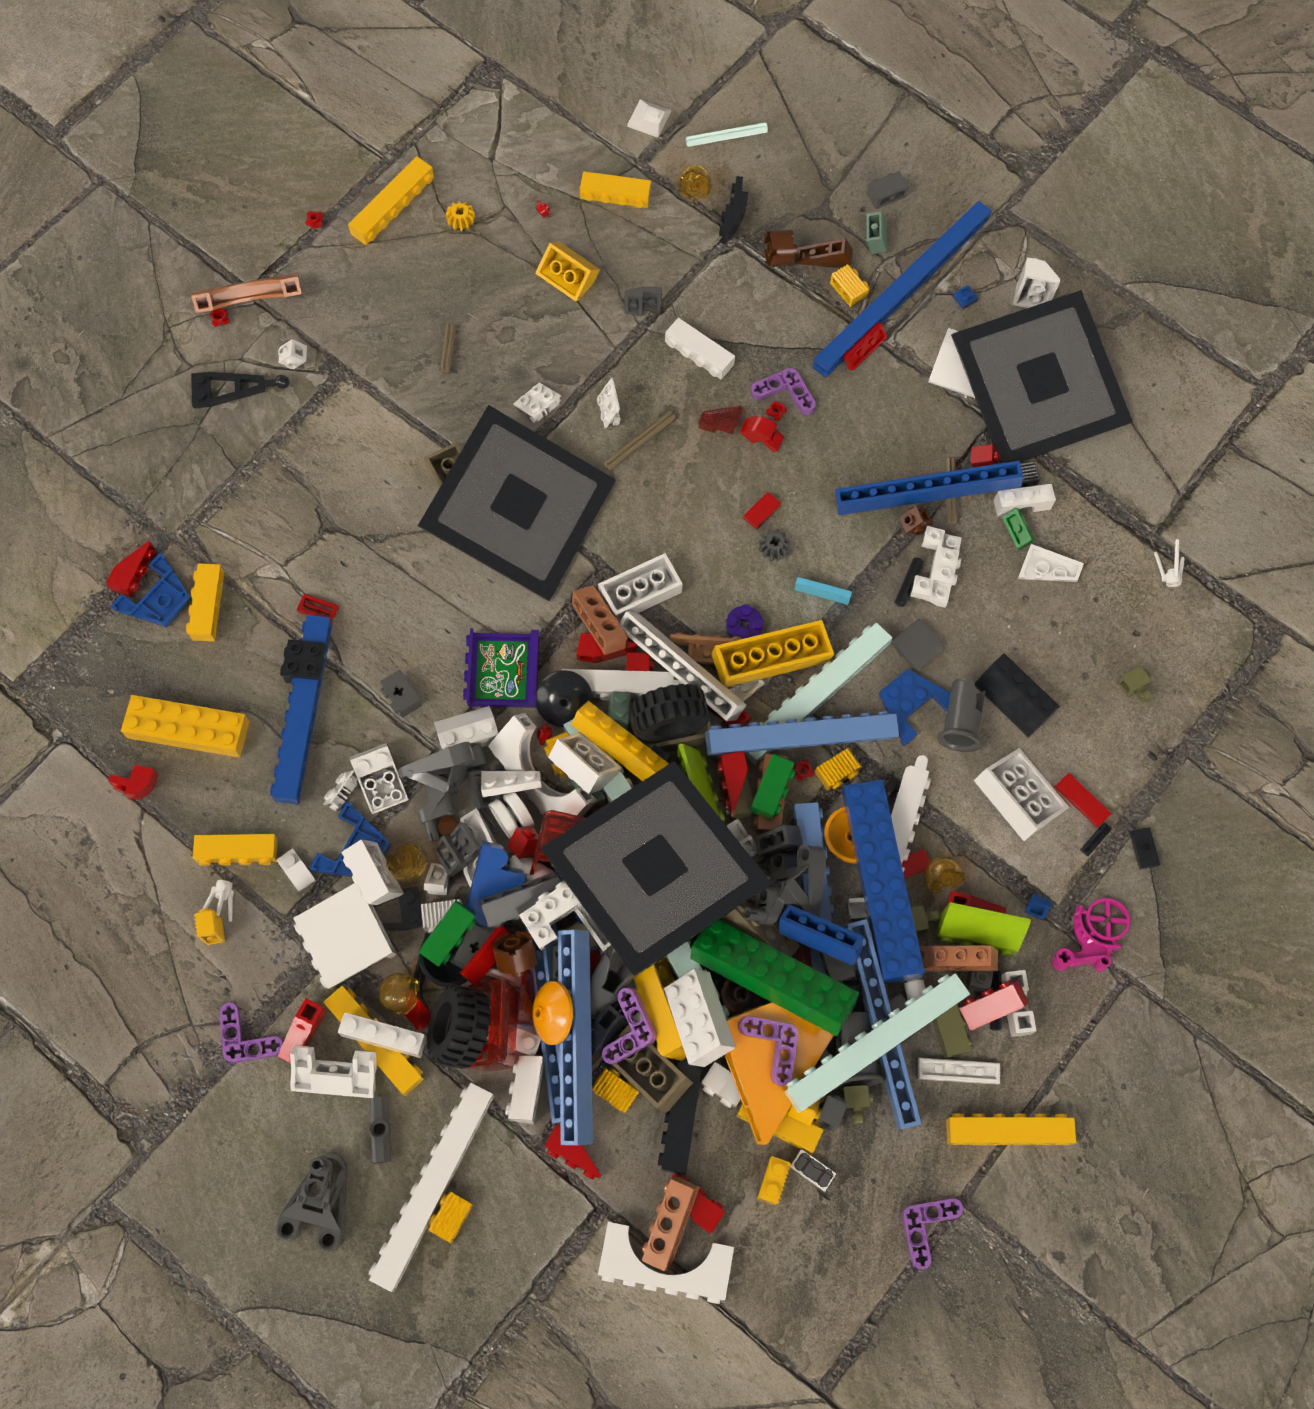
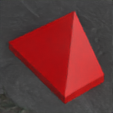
(419, 1016)

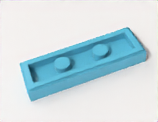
(822, 590)

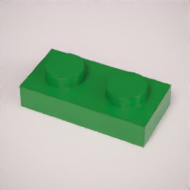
(1018, 528)

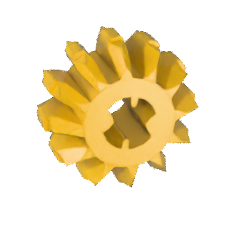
(460, 215)

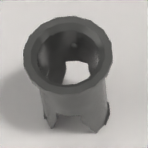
(962, 717)
(606, 984)
(855, 1025)

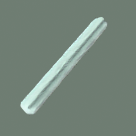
(726, 134)

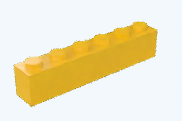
(391, 200)
(617, 742)
(392, 1063)
(1010, 1130)

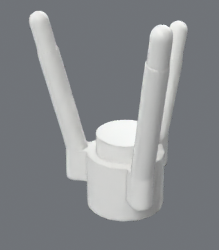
(1173, 576)
(222, 891)

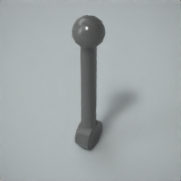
(495, 828)

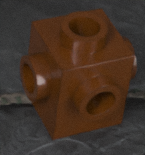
(915, 520)

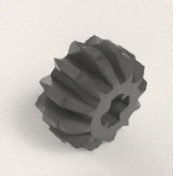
(771, 550)

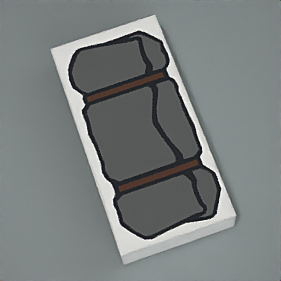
(812, 1170)

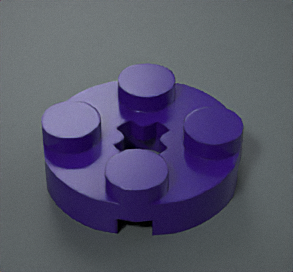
(748, 614)

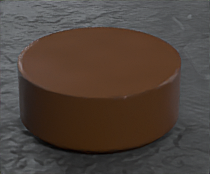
(446, 825)

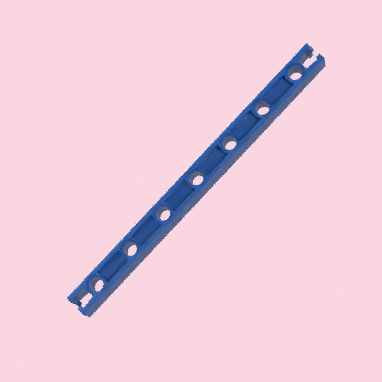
(902, 287)

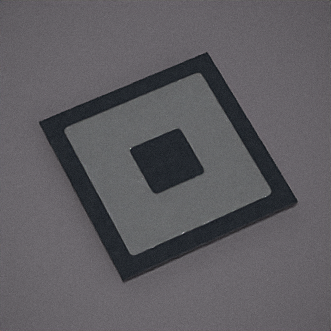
(1041, 378)
(517, 503)
(655, 868)

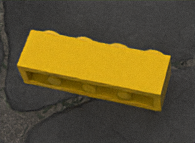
(615, 189)
(206, 602)
(235, 849)
(794, 1132)

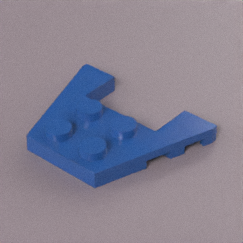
(162, 602)
(906, 696)
(363, 830)

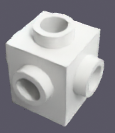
(292, 354)

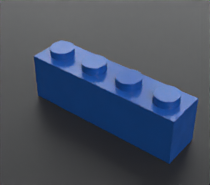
(821, 934)

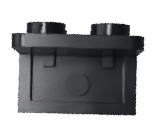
(302, 660)

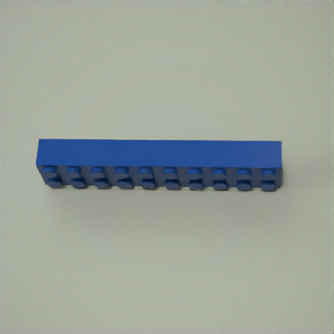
(882, 882)

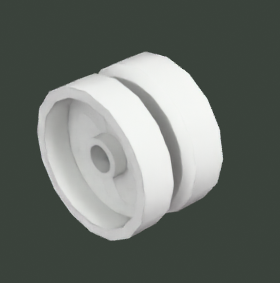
(514, 813)

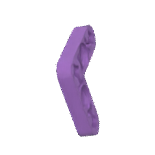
(785, 383)
(636, 1034)
(779, 1038)
(237, 1042)
(922, 1218)

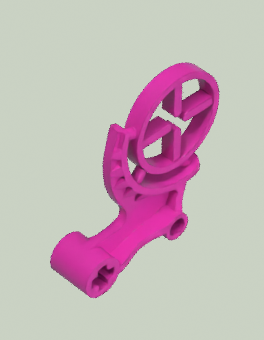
(1092, 951)

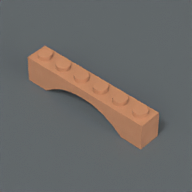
(226, 295)

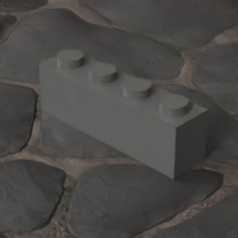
(515, 900)

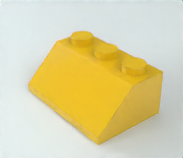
(567, 270)

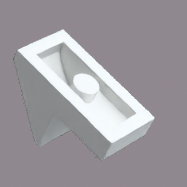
(296, 870)
(436, 880)

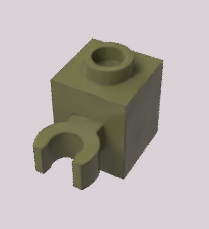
(1135, 682)
(921, 919)
(857, 1099)

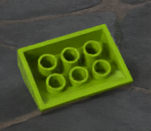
(694, 766)
(982, 928)

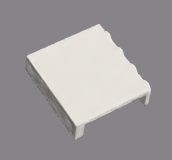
(343, 936)

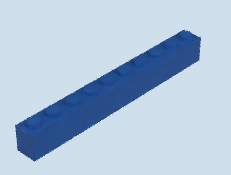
(928, 488)
(299, 721)

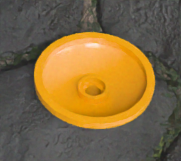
(837, 836)
(552, 1013)

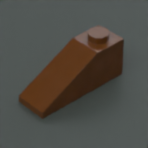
(826, 254)

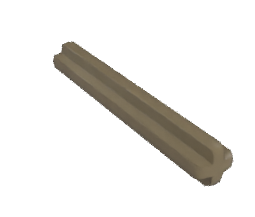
(951, 503)

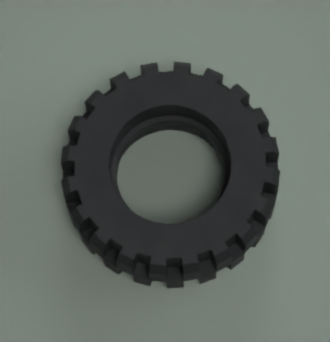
(670, 712)
(458, 1026)

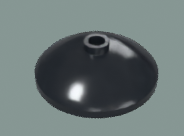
(559, 686)
(445, 974)

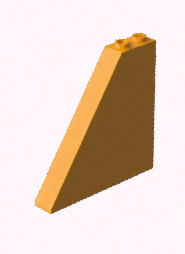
(753, 1060)

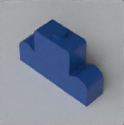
(491, 877)

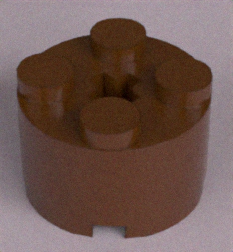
(780, 248)
(515, 953)
(728, 991)

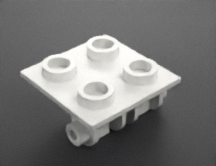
(538, 401)
(609, 405)
(343, 780)

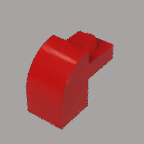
(763, 430)
(139, 785)

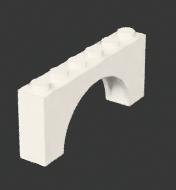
(513, 751)
(706, 1280)

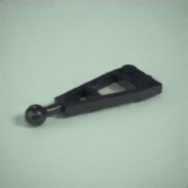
(202, 387)
(410, 911)

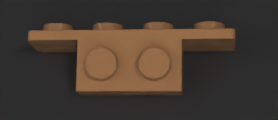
(700, 646)

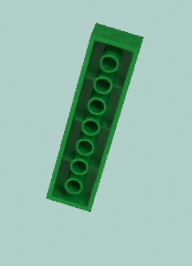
(775, 976)

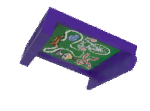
(501, 669)

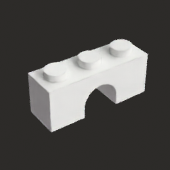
(1037, 497)
(1021, 1021)

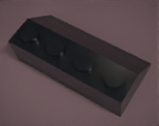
(1016, 695)

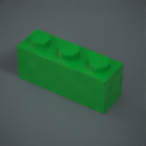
(773, 787)
(447, 933)

